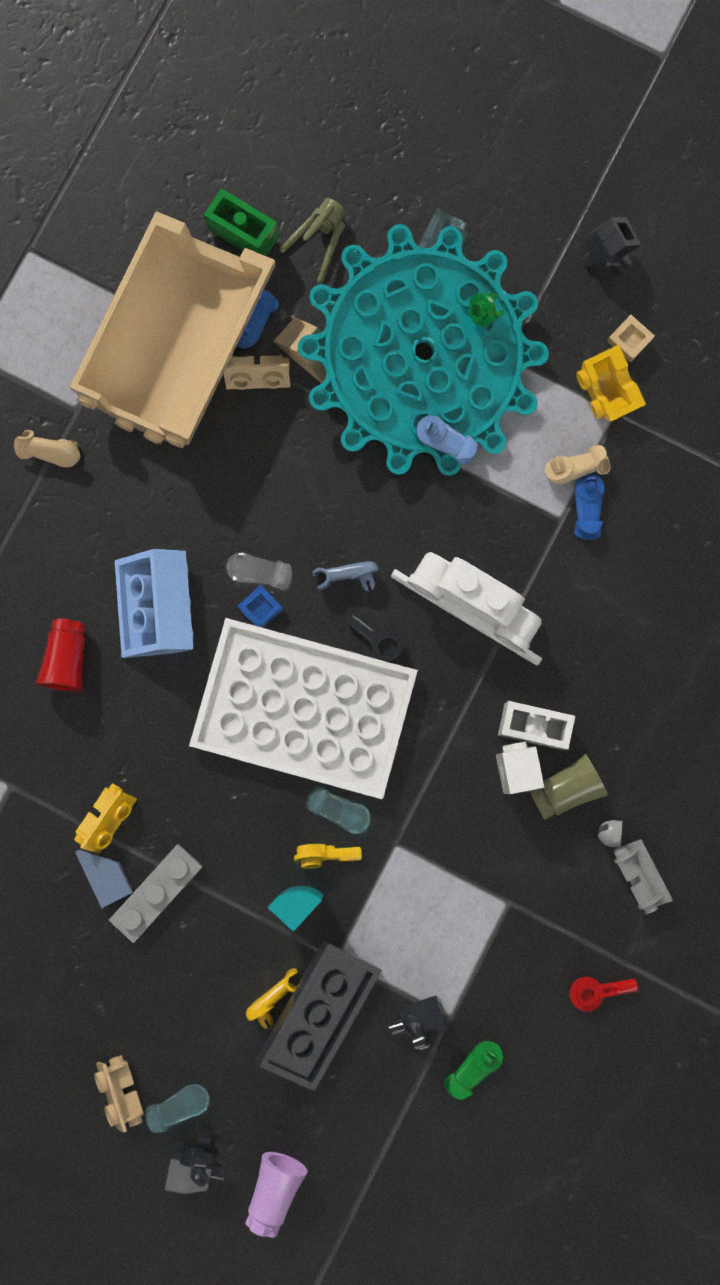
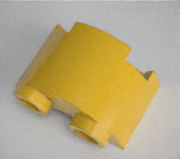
(609, 385)

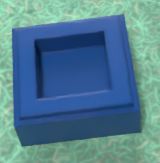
(260, 607)

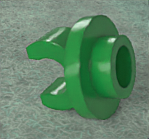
(483, 310)

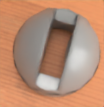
(611, 833)

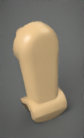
(59, 452)
(566, 469)

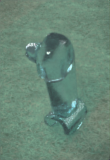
(343, 812)
(184, 1104)

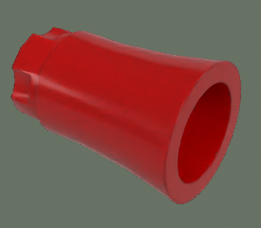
(63, 657)

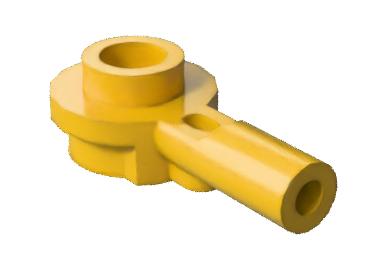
(313, 854)

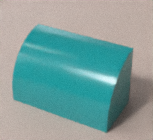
(295, 905)

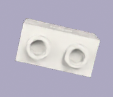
(536, 725)
(519, 768)

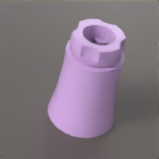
(274, 1193)

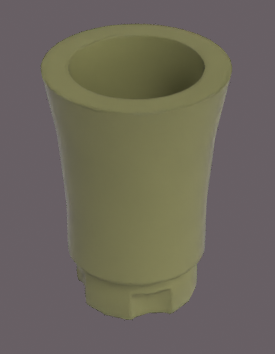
(569, 788)

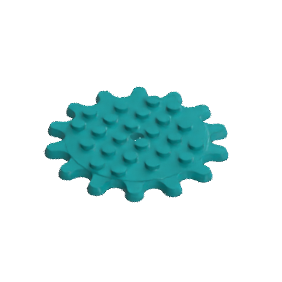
(411, 300)

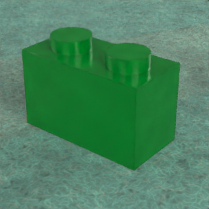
(240, 224)

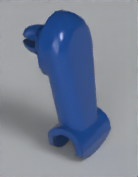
(258, 319)
(588, 500)

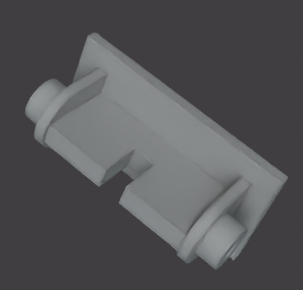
(643, 875)

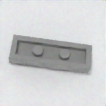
(155, 893)

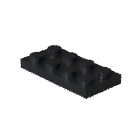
(318, 1015)

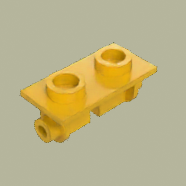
(97, 832)

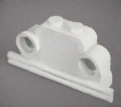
(476, 601)

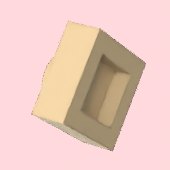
(631, 338)

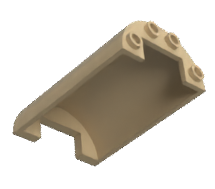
(170, 332)

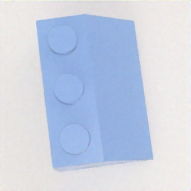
(154, 603)

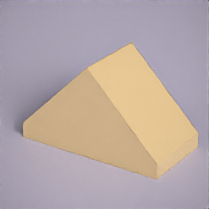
(288, 342)

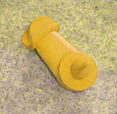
(261, 1007)

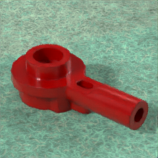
(588, 994)

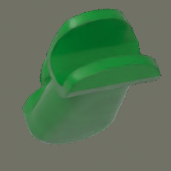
(480, 1063)

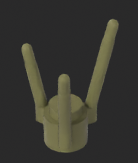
(326, 219)

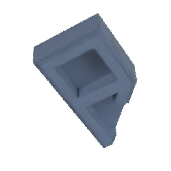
(105, 877)

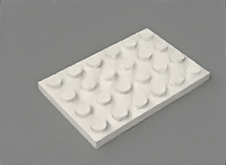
(303, 708)

